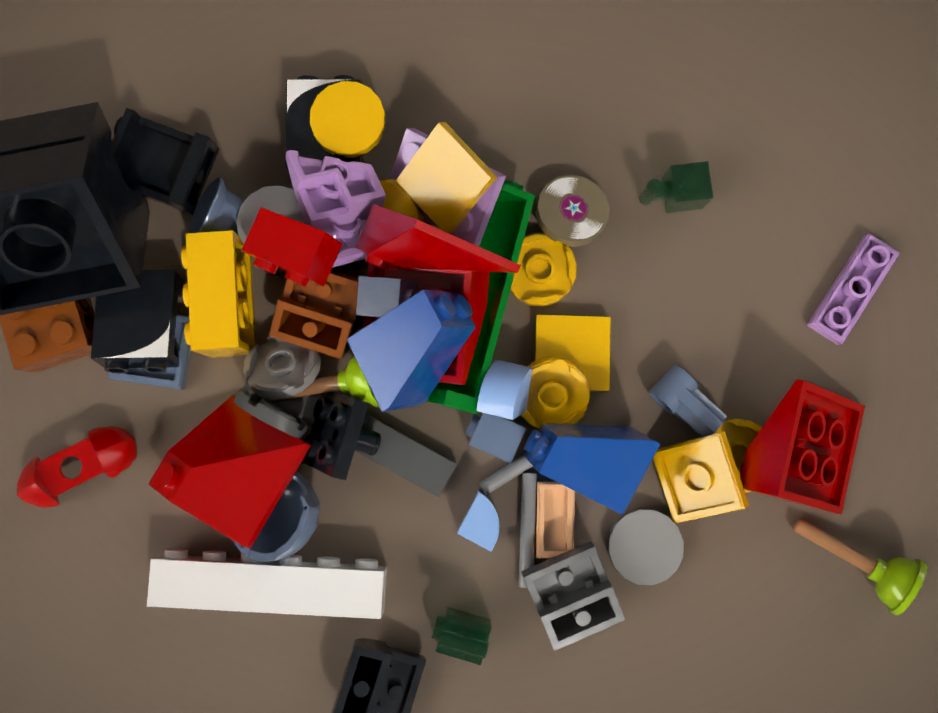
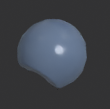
(289, 524)

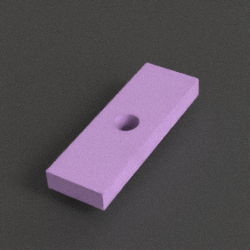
(843, 306)

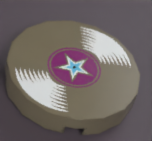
(572, 210)

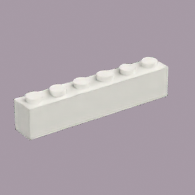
(267, 587)

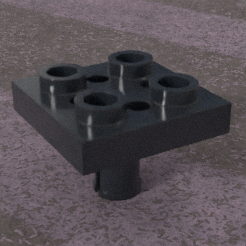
(338, 434)

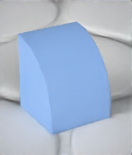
(505, 390)
(481, 522)

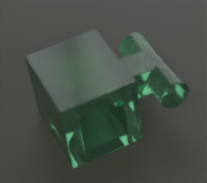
(682, 187)
(462, 635)

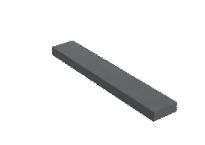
(395, 452)

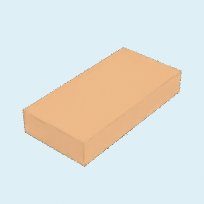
(554, 519)

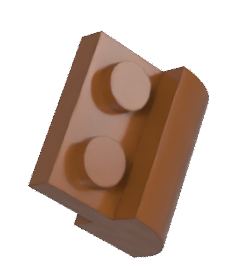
(318, 315)

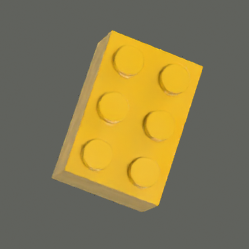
(218, 294)

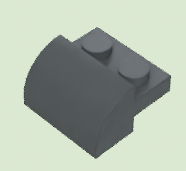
(573, 595)

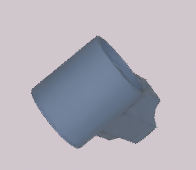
(679, 395)

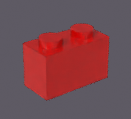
(292, 247)

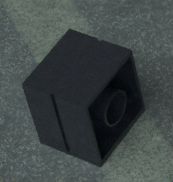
(65, 211)

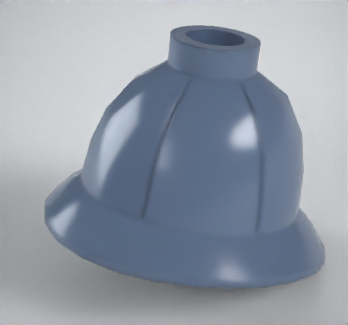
(216, 209)

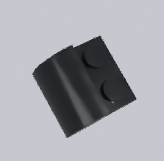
(379, 679)

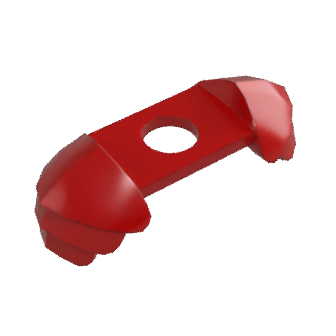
(104, 451)

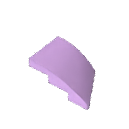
(336, 198)

